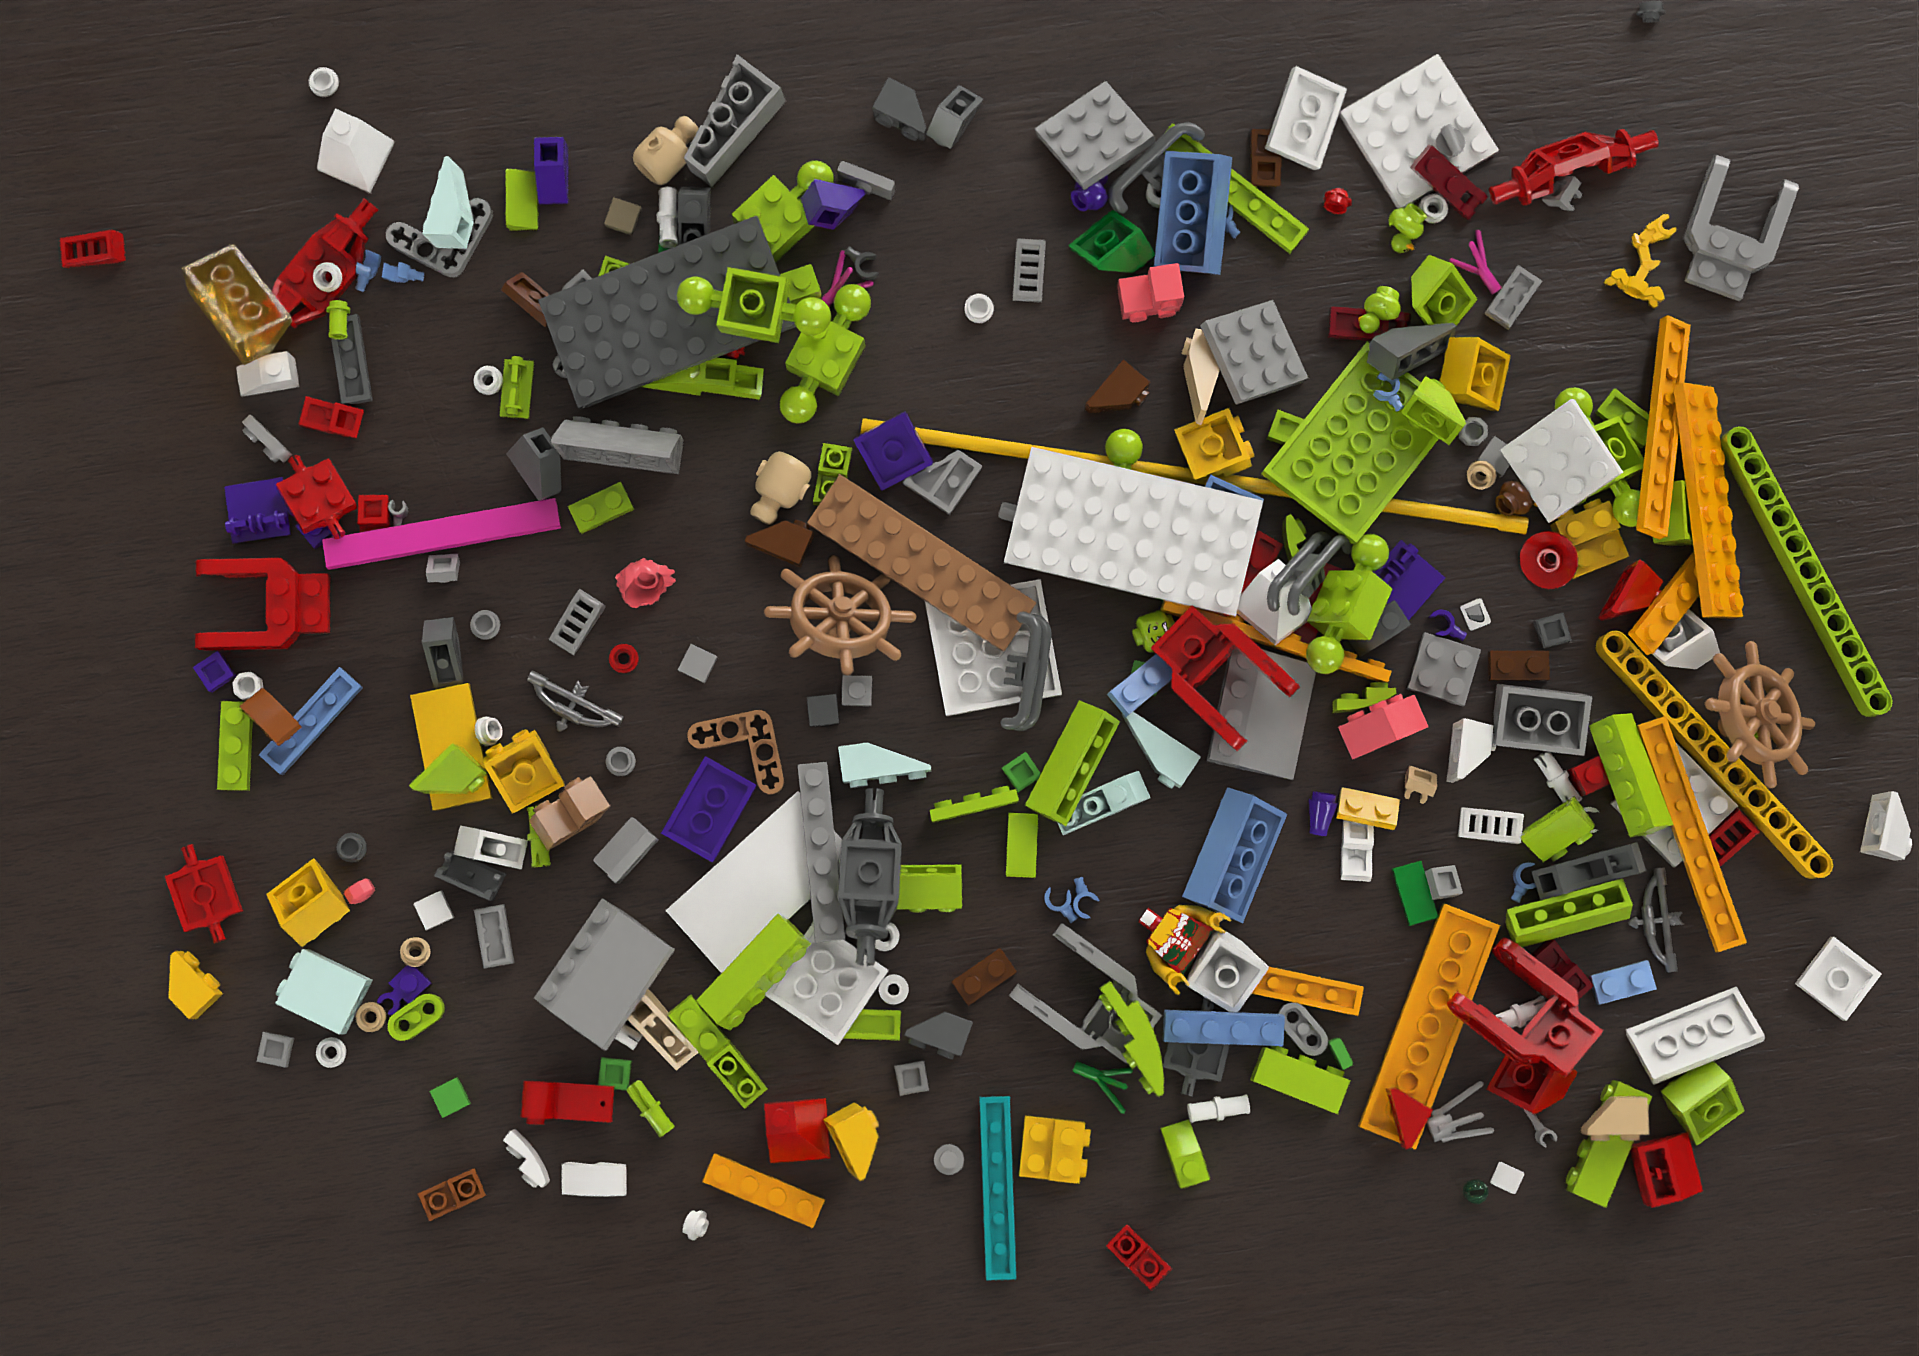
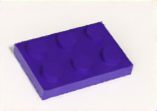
(709, 809)

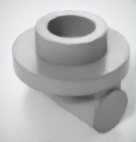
(1450, 141)

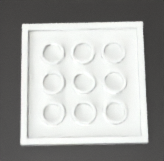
(1405, 118)
(974, 670)

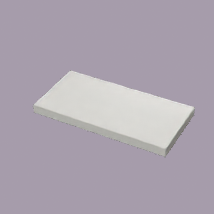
(749, 887)

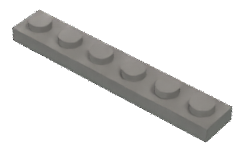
(821, 851)

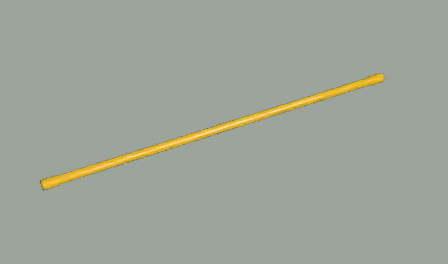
(1511, 523)

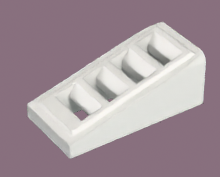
(1517, 825)

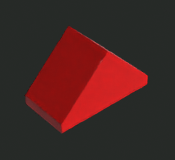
(1408, 1116)

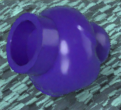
(1091, 198)

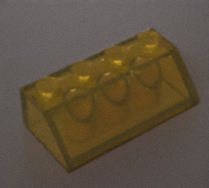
(237, 302)

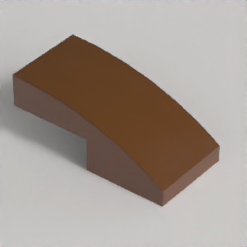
(1264, 164)

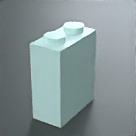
(323, 991)

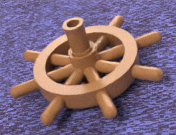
(840, 615)
(1759, 714)

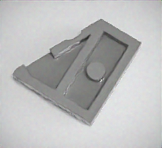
(945, 480)

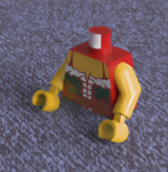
(1177, 939)

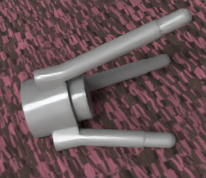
(1443, 1126)

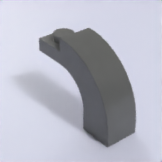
(1588, 870)

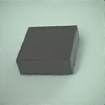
(1552, 630)
(823, 710)

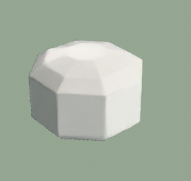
(246, 685)

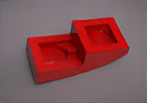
(331, 417)
(373, 512)

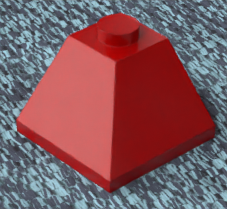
(1633, 591)
(1530, 1085)
(797, 1130)

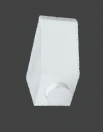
(268, 374)
(490, 847)

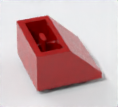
(1666, 1169)

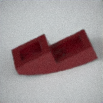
(1556, 960)

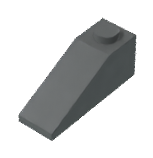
(1408, 347)

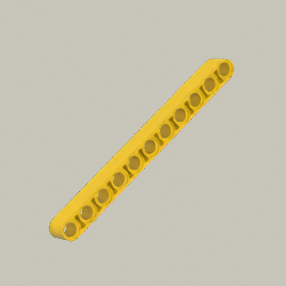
(1718, 771)

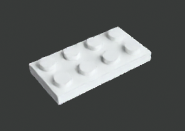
(1695, 1035)

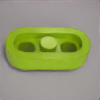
(416, 1016)

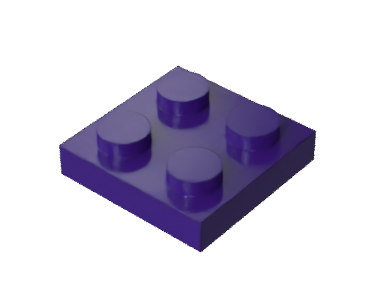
(893, 451)

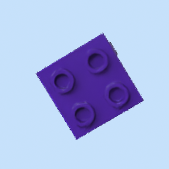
(256, 511)
(1409, 577)

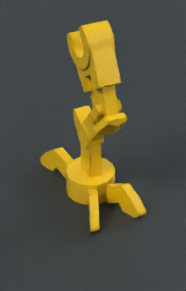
(1635, 285)

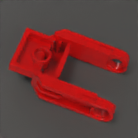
(293, 604)
(1197, 650)
(1557, 1031)

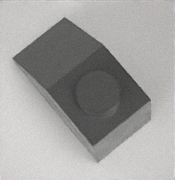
(953, 116)
(1390, 623)
(442, 652)

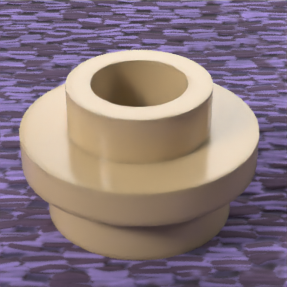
(1479, 481)
(415, 943)
(361, 1017)

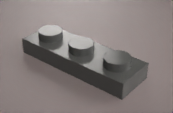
(352, 365)

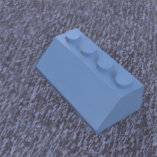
(1193, 211)
(1235, 854)

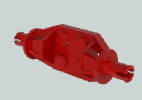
(1569, 154)
(328, 244)

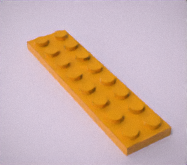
(1708, 501)
(1426, 1025)

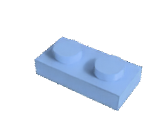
(1622, 982)

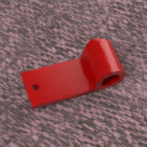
(566, 1101)

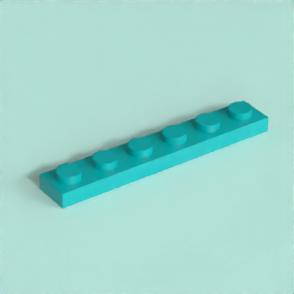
(997, 1188)

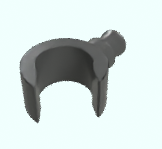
(858, 258)

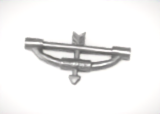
(609, 716)
(1648, 920)

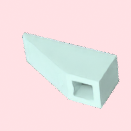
(450, 213)
(872, 762)
(1107, 801)

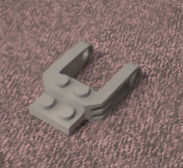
(1725, 257)
(1099, 1024)

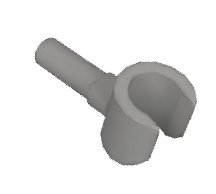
(398, 516)
(1540, 1129)

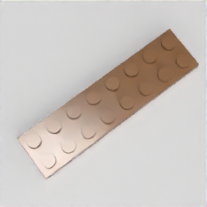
(921, 562)

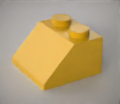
(1474, 372)
(307, 903)
(854, 1137)

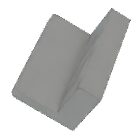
(625, 850)

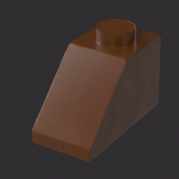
(1119, 390)
(783, 541)

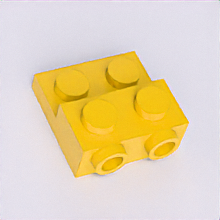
(1215, 446)
(1593, 535)
(522, 770)
(1054, 1149)

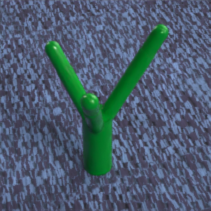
(1101, 1077)

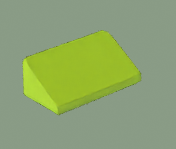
(521, 200)

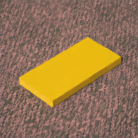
(443, 719)

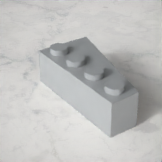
(733, 121)

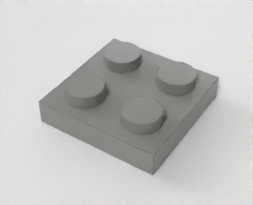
(1443, 669)

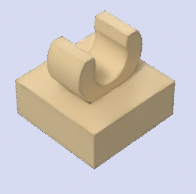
(1420, 781)

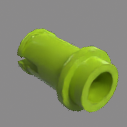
(338, 319)

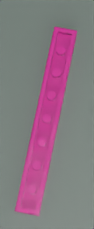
(441, 533)

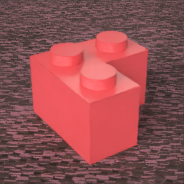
(1151, 294)
(1385, 724)

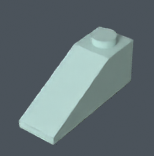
(1164, 753)

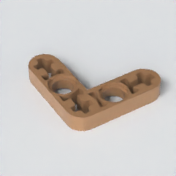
(744, 733)

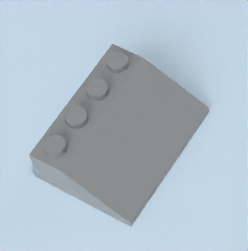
(618, 445)
(1262, 716)
(604, 974)

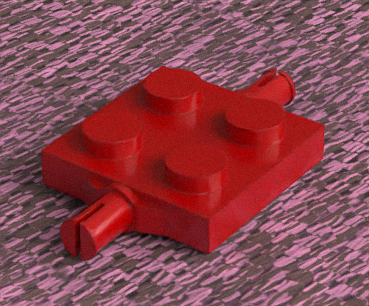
(316, 496)
(203, 893)

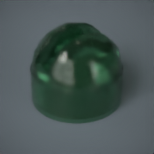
(1475, 1184)

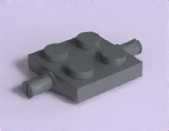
(1196, 1059)

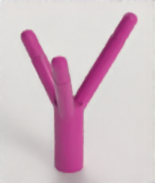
(1483, 271)
(838, 282)

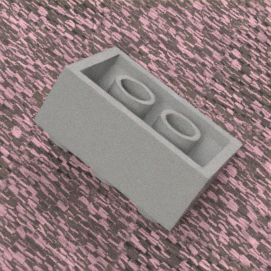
(1541, 719)

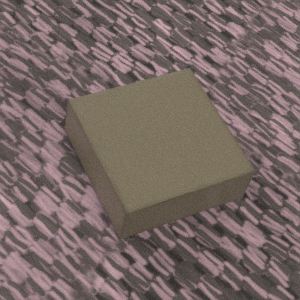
(622, 216)

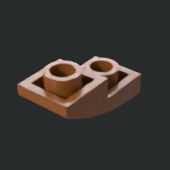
(270, 716)
(451, 1194)

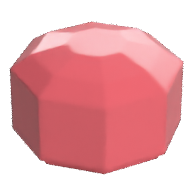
(359, 891)

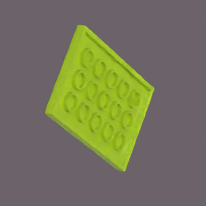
(1351, 450)

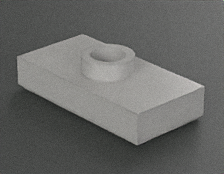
(866, 180)
(1513, 297)
(494, 936)

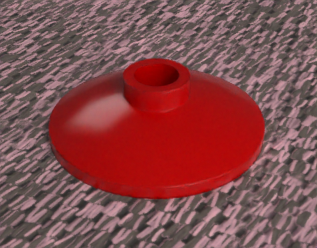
(1539, 568)

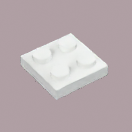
(1838, 978)

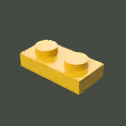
(1368, 808)

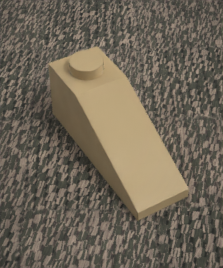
(1200, 373)
(659, 1030)

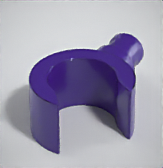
(1452, 629)

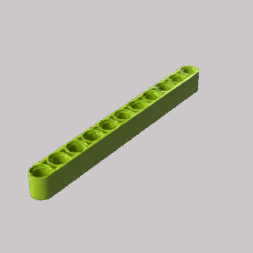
(1818, 578)

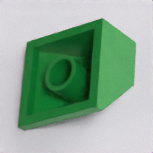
(1113, 245)

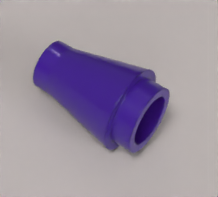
(1321, 811)

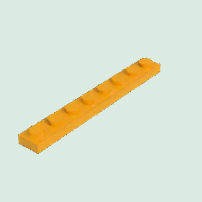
(1662, 429)
(1291, 644)
(1692, 836)

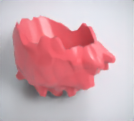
(643, 582)

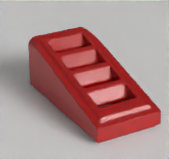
(111, 249)
(1743, 839)

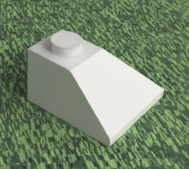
(353, 151)
(1255, 610)
(1688, 644)
(1469, 747)
(1886, 828)
(1226, 971)

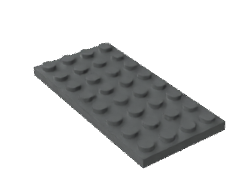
(629, 324)

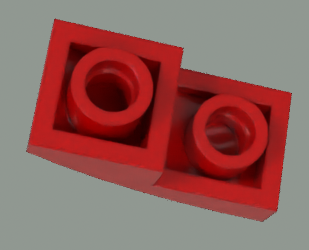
(1139, 1257)

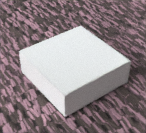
(433, 910)

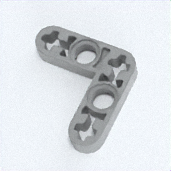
(439, 255)

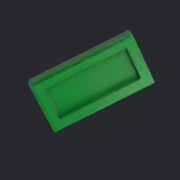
(1414, 893)

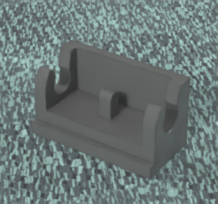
(471, 875)

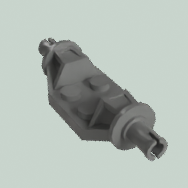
(869, 876)

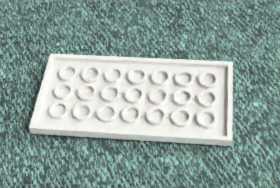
(1133, 531)

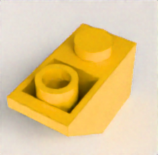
(189, 986)

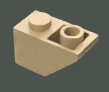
(1619, 1116)

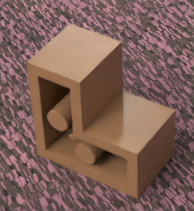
(576, 810)

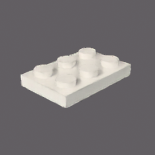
(1305, 118)

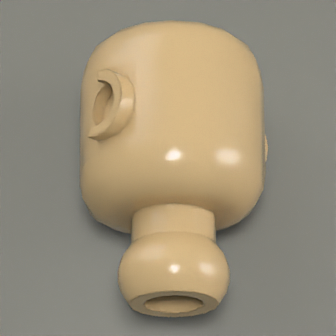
(664, 151)
(781, 484)

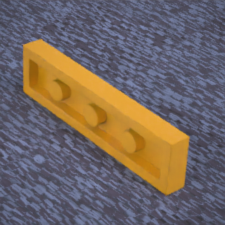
(1667, 608)
(1310, 991)
(763, 1190)

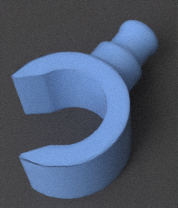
(1230, 225)
(367, 270)
(401, 273)
(1392, 397)
(1521, 888)
(1082, 891)
(1065, 909)

